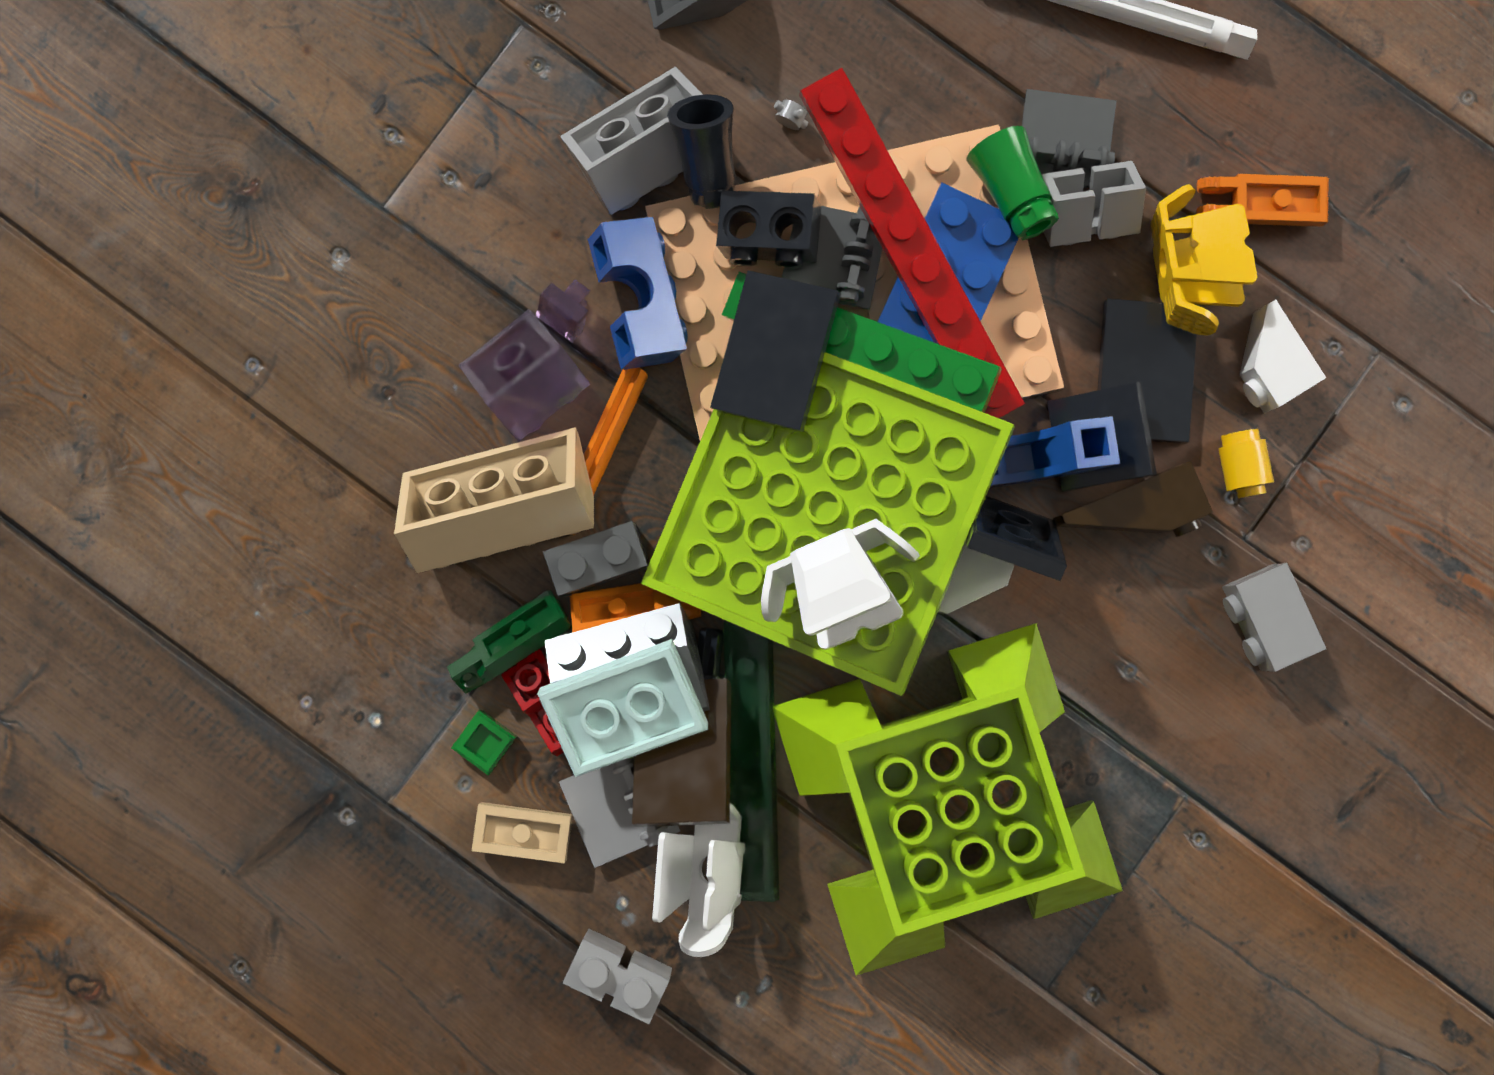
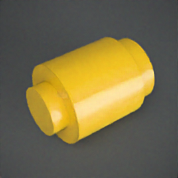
(1245, 463)

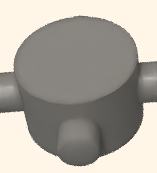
(791, 114)

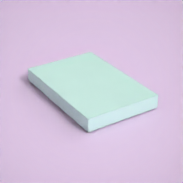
(623, 708)

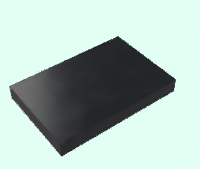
(775, 350)
(1147, 350)
(1018, 538)

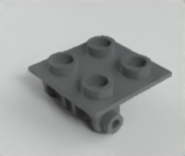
(1069, 131)
(845, 257)

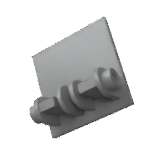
(604, 810)

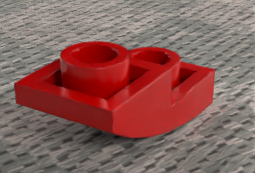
(524, 682)

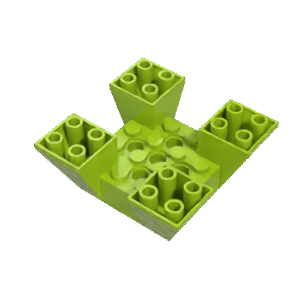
(994, 736)

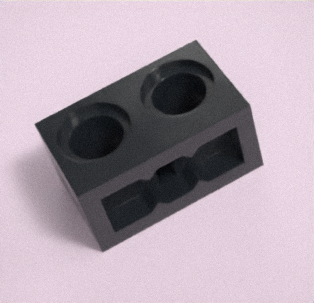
(772, 215)

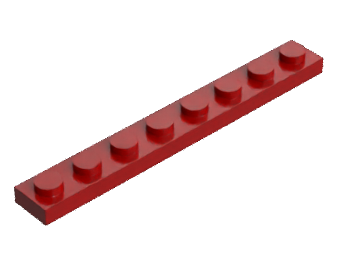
(902, 228)

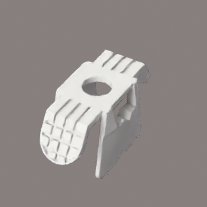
(837, 584)
(681, 878)

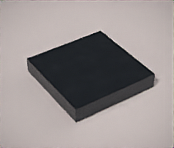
(1131, 431)

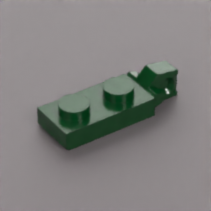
(510, 641)

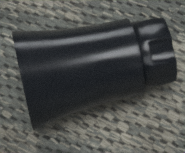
(705, 146)

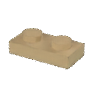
(522, 832)

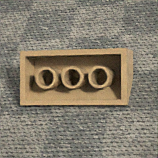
(494, 501)

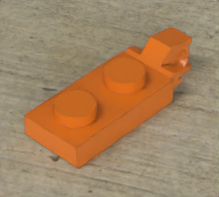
(617, 603)

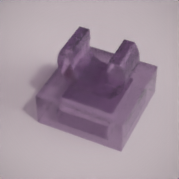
(564, 310)

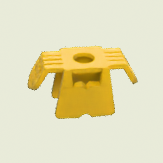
(1202, 267)

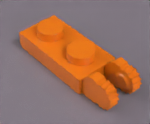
(1272, 198)

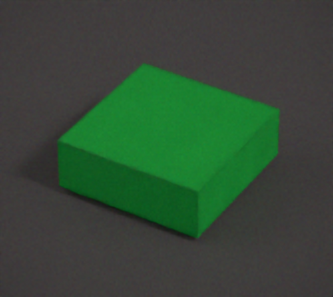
(484, 742)

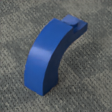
(1058, 452)

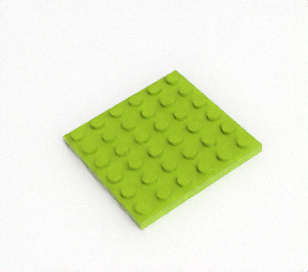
(863, 456)

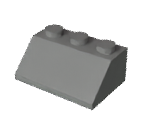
(631, 142)

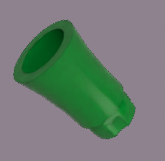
(1014, 181)

